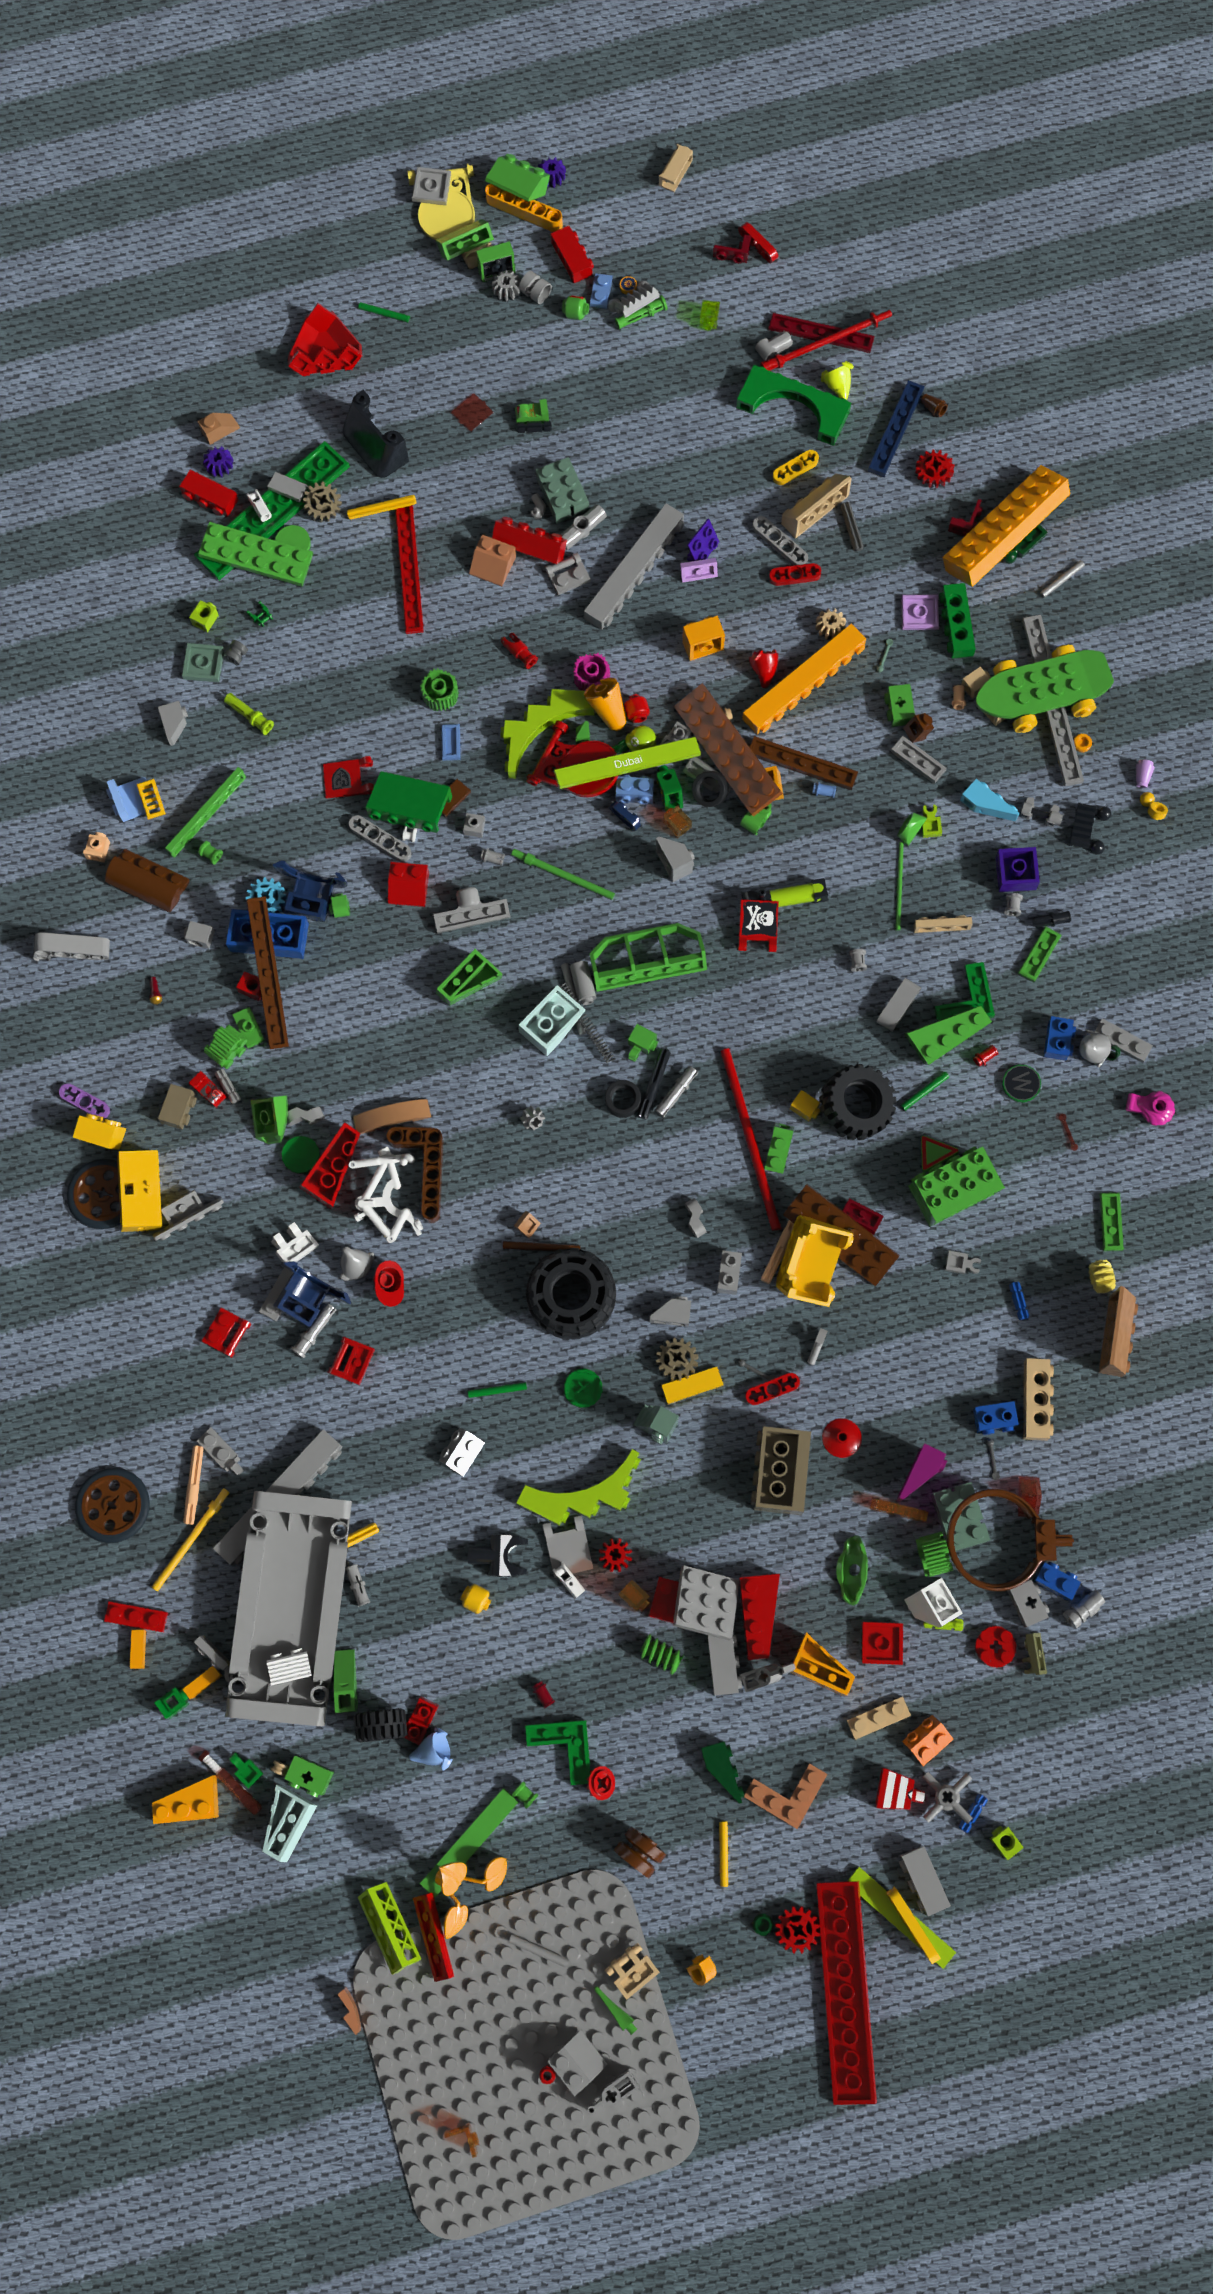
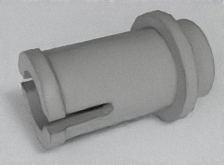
(492, 856)

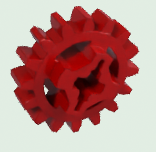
(928, 471)
(803, 1920)

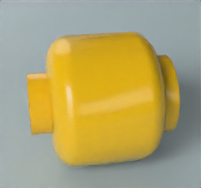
(475, 1598)

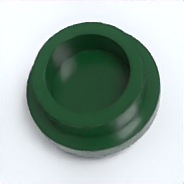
(763, 1924)

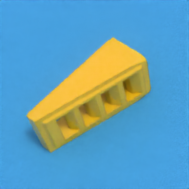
(146, 785)

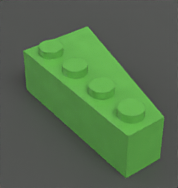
(942, 1036)

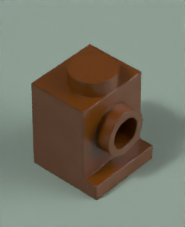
(922, 724)

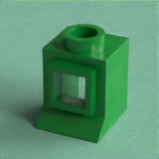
(172, 1702)

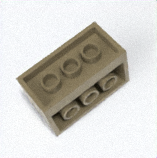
(793, 1463)

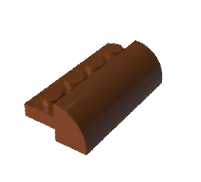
(146, 880)

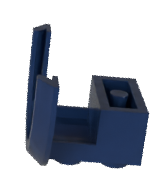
(310, 893)
(304, 1295)

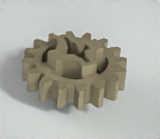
(315, 498)
(670, 1354)

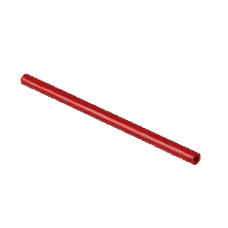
(750, 1139)

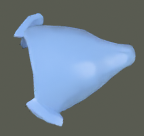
(433, 1750)

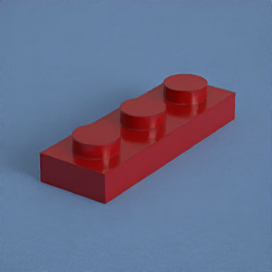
(136, 1616)

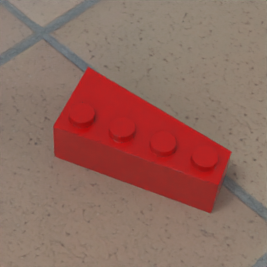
(328, 1172)
(758, 1610)

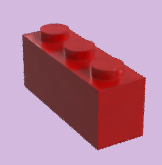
(572, 254)
(208, 493)

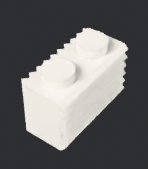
(289, 1667)

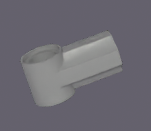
(769, 348)

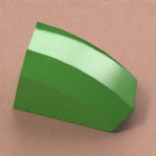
(270, 1118)

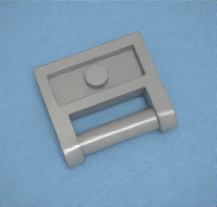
(569, 579)

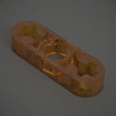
(893, 1508)

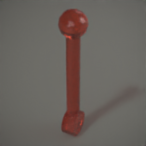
(1062, 1117)

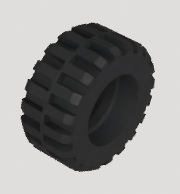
(878, 1092)

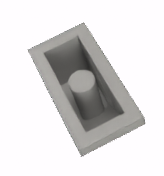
(173, 720)
(673, 1312)

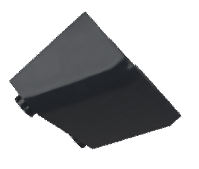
(380, 452)

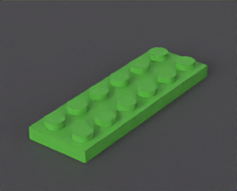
(255, 554)

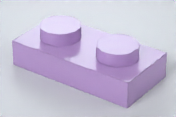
(698, 570)

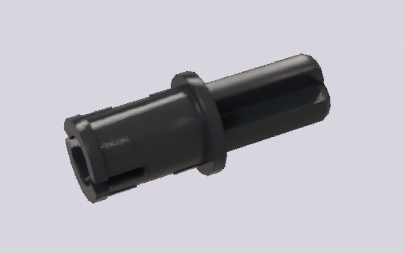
(1052, 919)

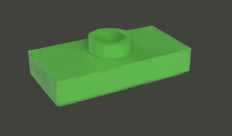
(248, 1027)

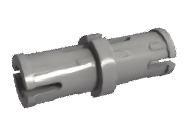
(357, 1585)

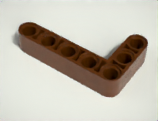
(428, 1165)

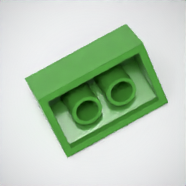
(518, 177)

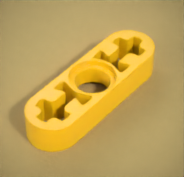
(799, 460)

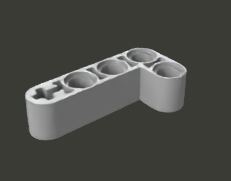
(70, 946)

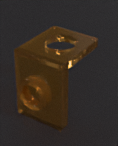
(471, 2136)

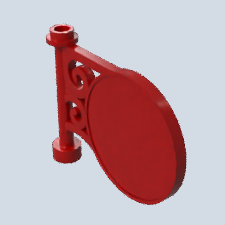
(576, 754)

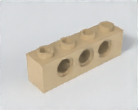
(1031, 1429)

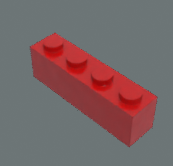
(530, 540)

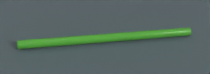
(899, 886)

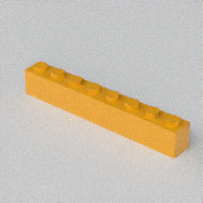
(804, 679)

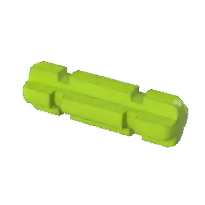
(956, 1624)

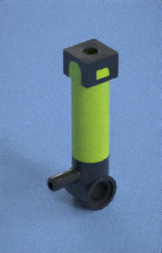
(792, 895)

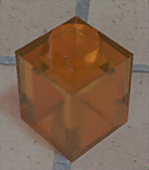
(677, 821)

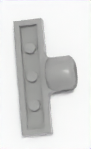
(471, 912)

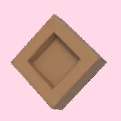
(527, 1224)

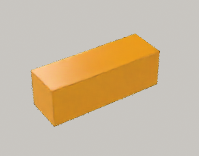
(137, 1652)
(202, 1682)

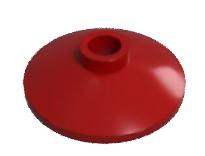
(842, 1448)

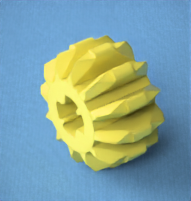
(1102, 1276)

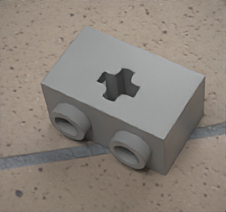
(729, 1272)
(1027, 1614)

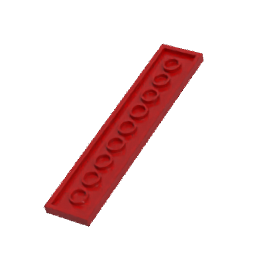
(846, 1993)

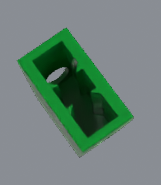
(669, 784)

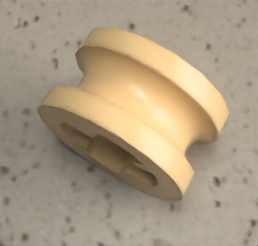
(279, 1768)

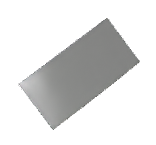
(678, 732)

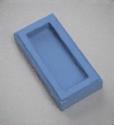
(451, 742)

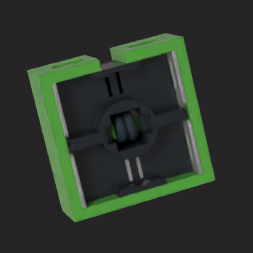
(495, 259)

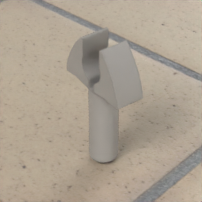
(817, 1346)

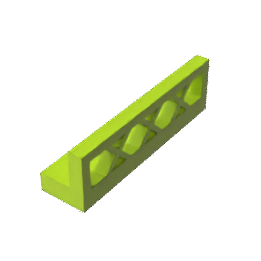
(384, 1928)

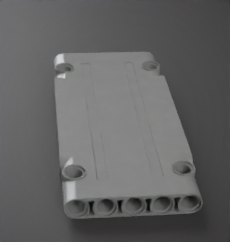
(288, 1588)

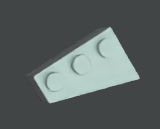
(287, 1823)

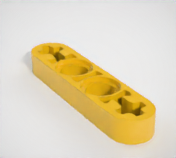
(913, 1925)

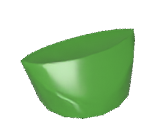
(911, 827)

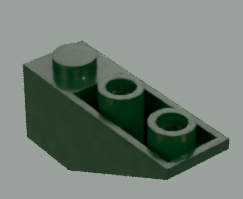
(719, 1765)

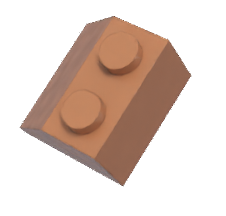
(492, 560)

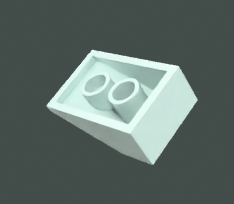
(551, 1020)

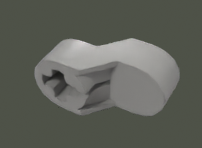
(311, 1116)
(695, 1224)

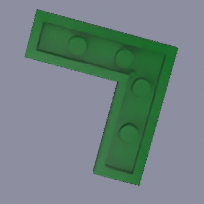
(978, 991)
(566, 1732)

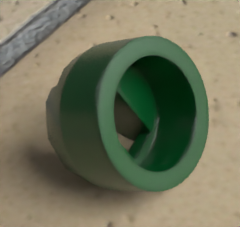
(1114, 1055)

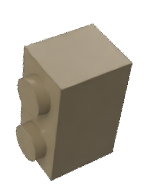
(177, 1107)

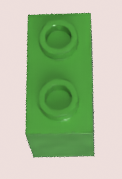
(899, 695)
(320, 1774)

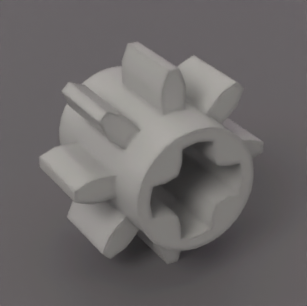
(532, 1118)

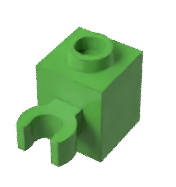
(642, 1041)

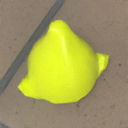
(839, 379)

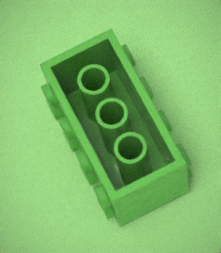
(955, 1185)

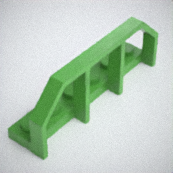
(648, 971)

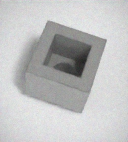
(474, 830)

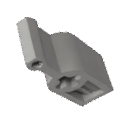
(765, 1676)
(621, 2093)

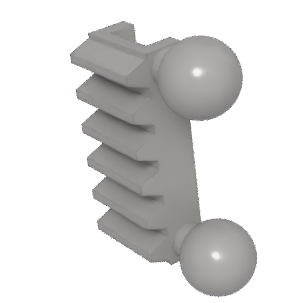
(644, 295)

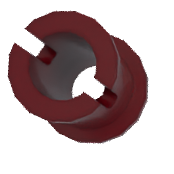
(543, 1694)

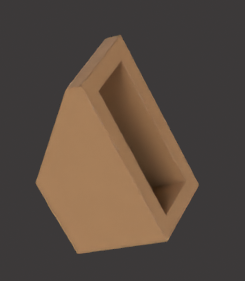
(217, 426)

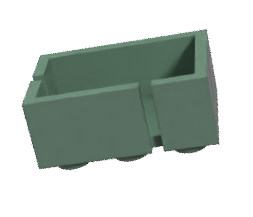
(562, 490)
(968, 1528)

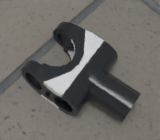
(496, 1555)

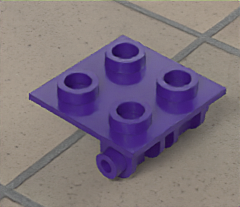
(702, 542)

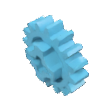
(269, 890)

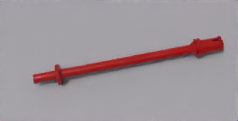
(779, 360)

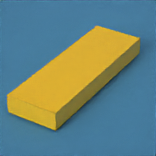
(694, 1385)

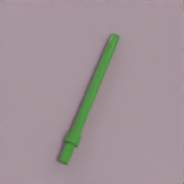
(530, 859)

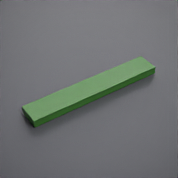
(205, 812)
(473, 1836)

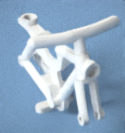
(365, 1203)

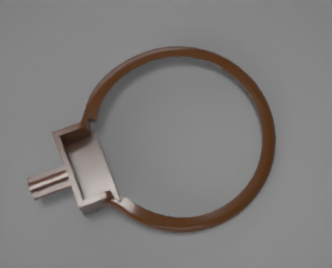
(1045, 1539)

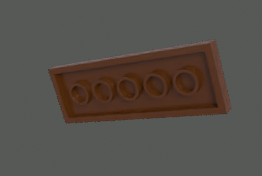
(867, 1253)

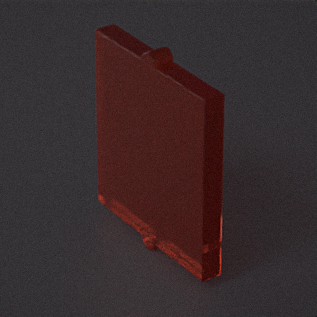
(472, 412)

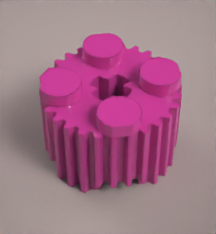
(590, 670)

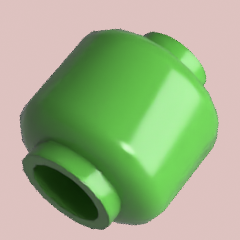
(575, 307)

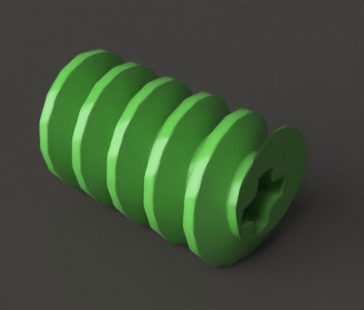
(661, 1655)

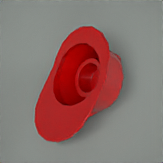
(389, 1283)

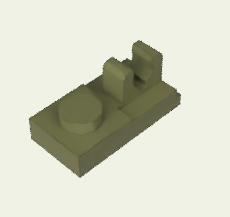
(1034, 1646)

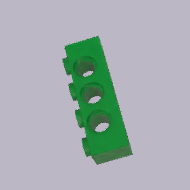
(957, 594)

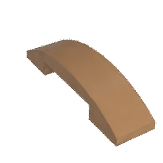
(392, 1115)

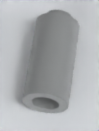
(583, 982)

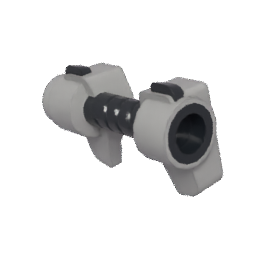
(1051, 818)

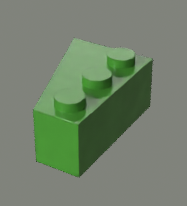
(468, 978)

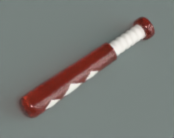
(237, 1790)

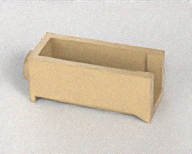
(676, 168)

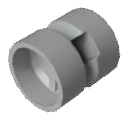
(535, 287)

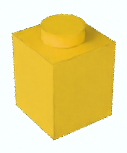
(805, 1106)

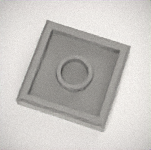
(431, 186)

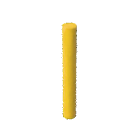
(723, 1845)

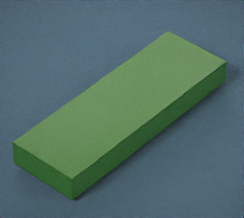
(1039, 954)
(1111, 1222)

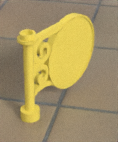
(459, 212)

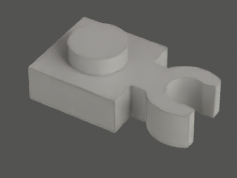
(958, 1263)

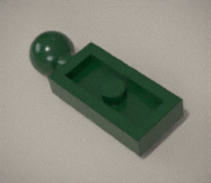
(1026, 544)

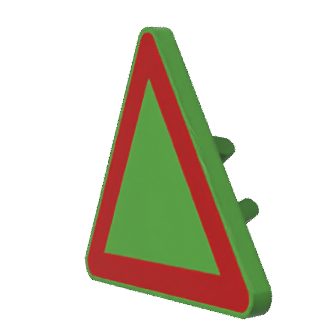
(935, 1152)

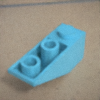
(984, 801)

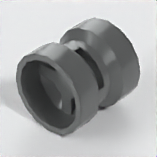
(235, 652)

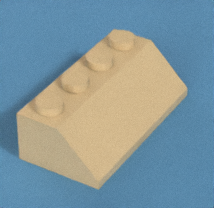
(816, 504)

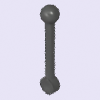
(741, 1363)
(995, 1475)

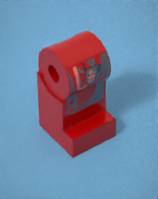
(207, 1089)

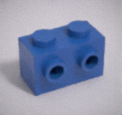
(1059, 1037)
(996, 1417)
(1056, 1581)

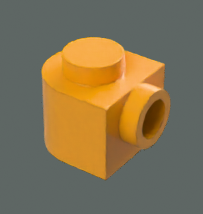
(702, 1970)

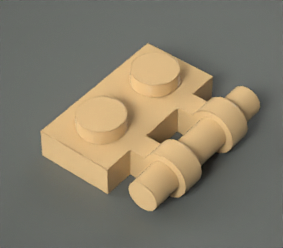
(636, 1976)

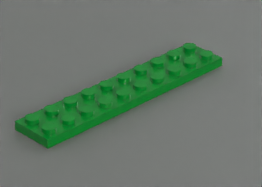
(319, 466)

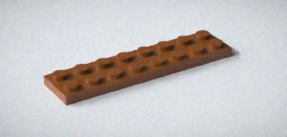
(728, 750)

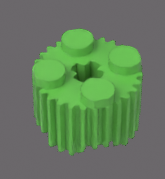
(439, 690)
(226, 1046)
(934, 1554)

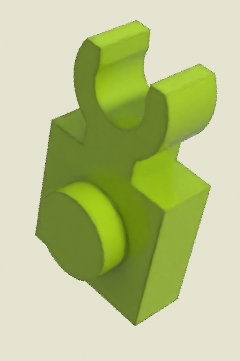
(932, 825)

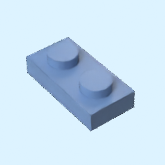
(601, 291)

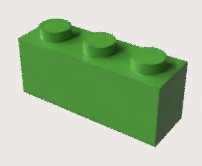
(464, 239)

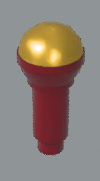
(155, 996)

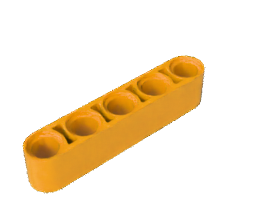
(531, 211)

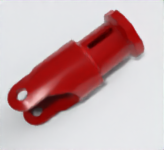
(519, 650)

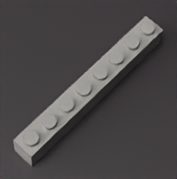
(634, 566)
(291, 1481)

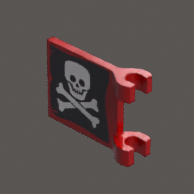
(758, 923)

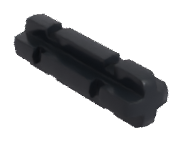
(534, 426)

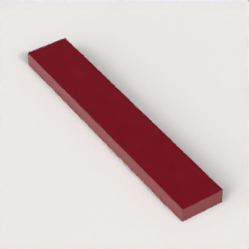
(817, 331)

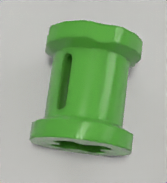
(210, 852)
(525, 1795)

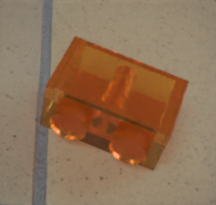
(635, 1597)

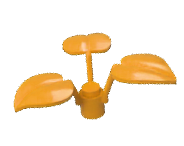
(450, 1878)

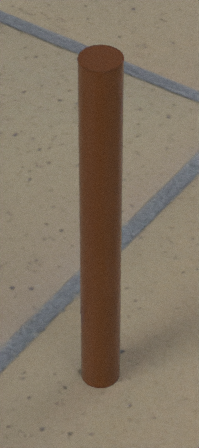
(536, 1246)

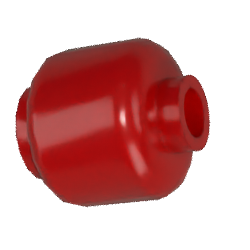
(637, 708)

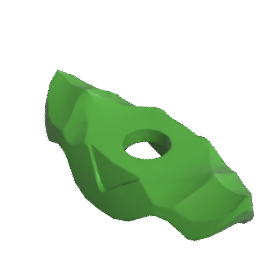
(853, 1553)

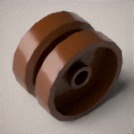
(640, 1851)

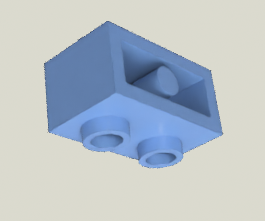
(635, 789)

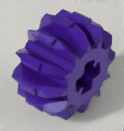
(555, 170)
(218, 461)

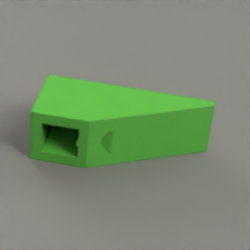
(345, 1681)

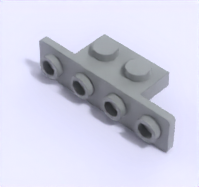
(183, 1211)

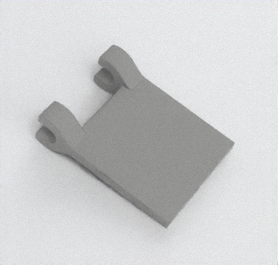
(569, 1547)

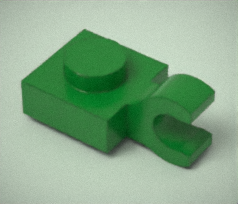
(247, 1771)

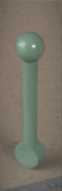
(889, 642)

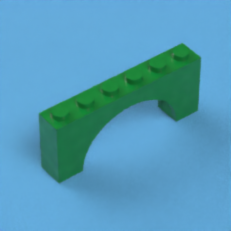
(766, 385)

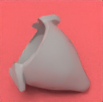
(1095, 1047)
(355, 1263)

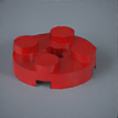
(1003, 1638)

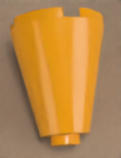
(607, 702)

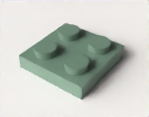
(203, 662)

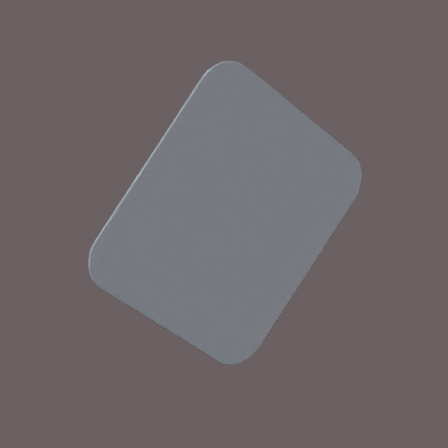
(476, 2052)

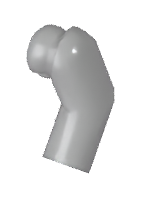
(539, 508)

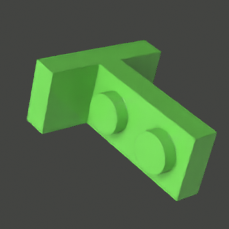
(779, 1148)

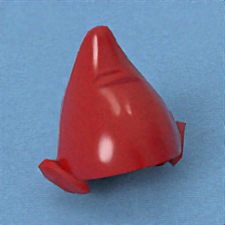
(764, 665)

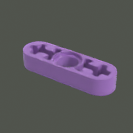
(75, 1090)

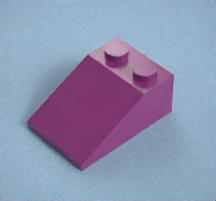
(925, 1466)

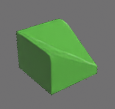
(582, 733)

